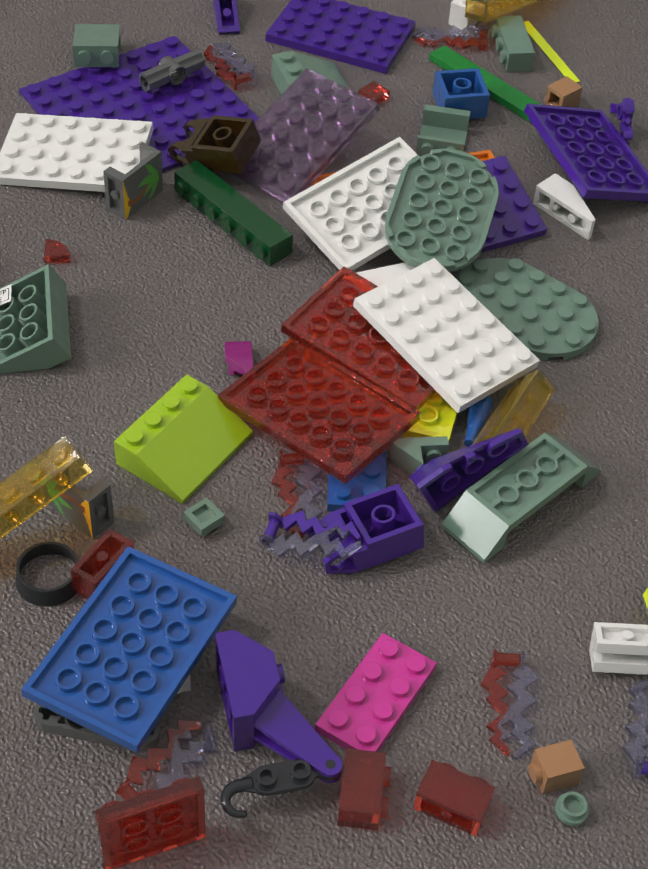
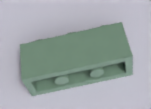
(513, 43)

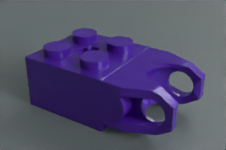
(386, 527)

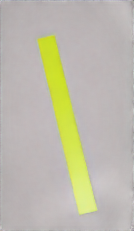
(564, 69)

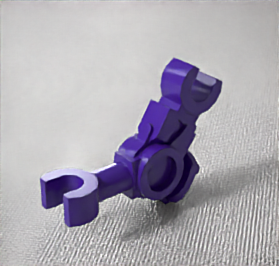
(625, 114)

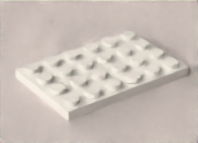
(69, 150)
(350, 207)
(446, 334)

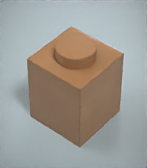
(563, 93)
(556, 766)

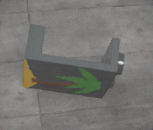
(134, 189)
(89, 509)

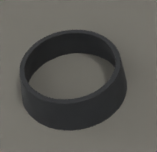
(45, 597)

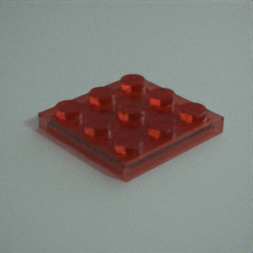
(151, 822)

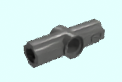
(171, 70)

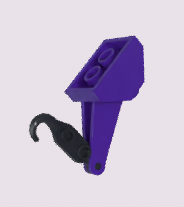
(263, 714)

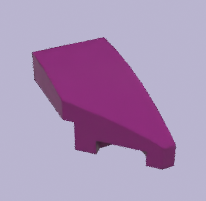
(238, 357)

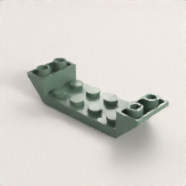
(515, 493)

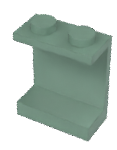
(96, 45)
(442, 129)

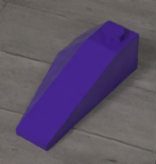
(455, 472)

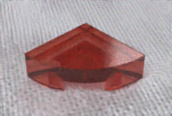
(56, 252)

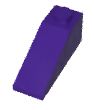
(226, 16)

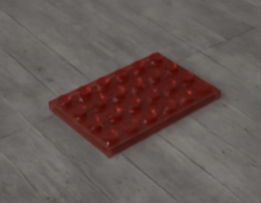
(341, 333)
(319, 409)

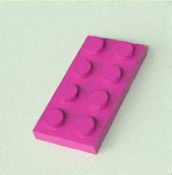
(376, 696)

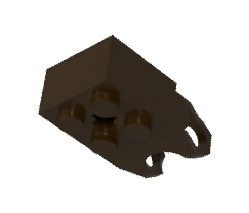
(218, 143)

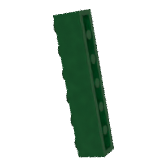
(233, 213)

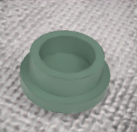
(572, 808)

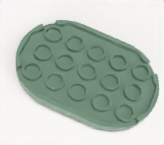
(441, 209)
(533, 306)

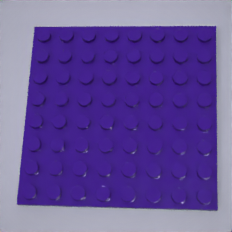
(119, 95)

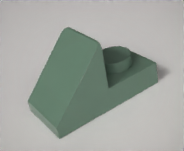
(415, 451)

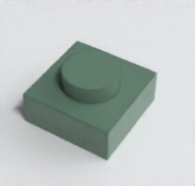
(204, 517)

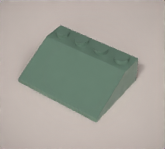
(290, 65)
(35, 323)

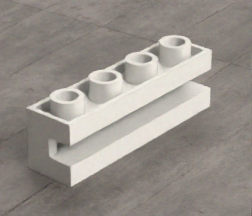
(619, 648)

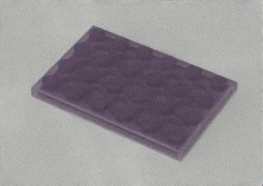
(305, 134)

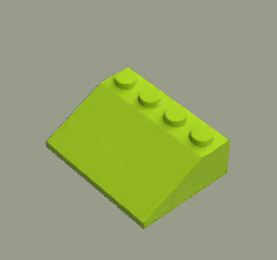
(181, 439)

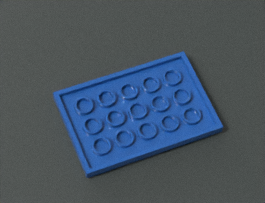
(130, 648)

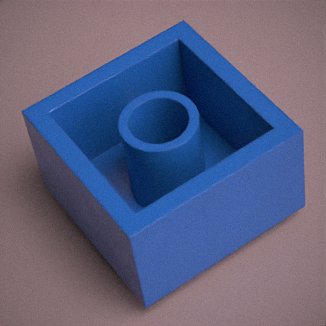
(462, 90)

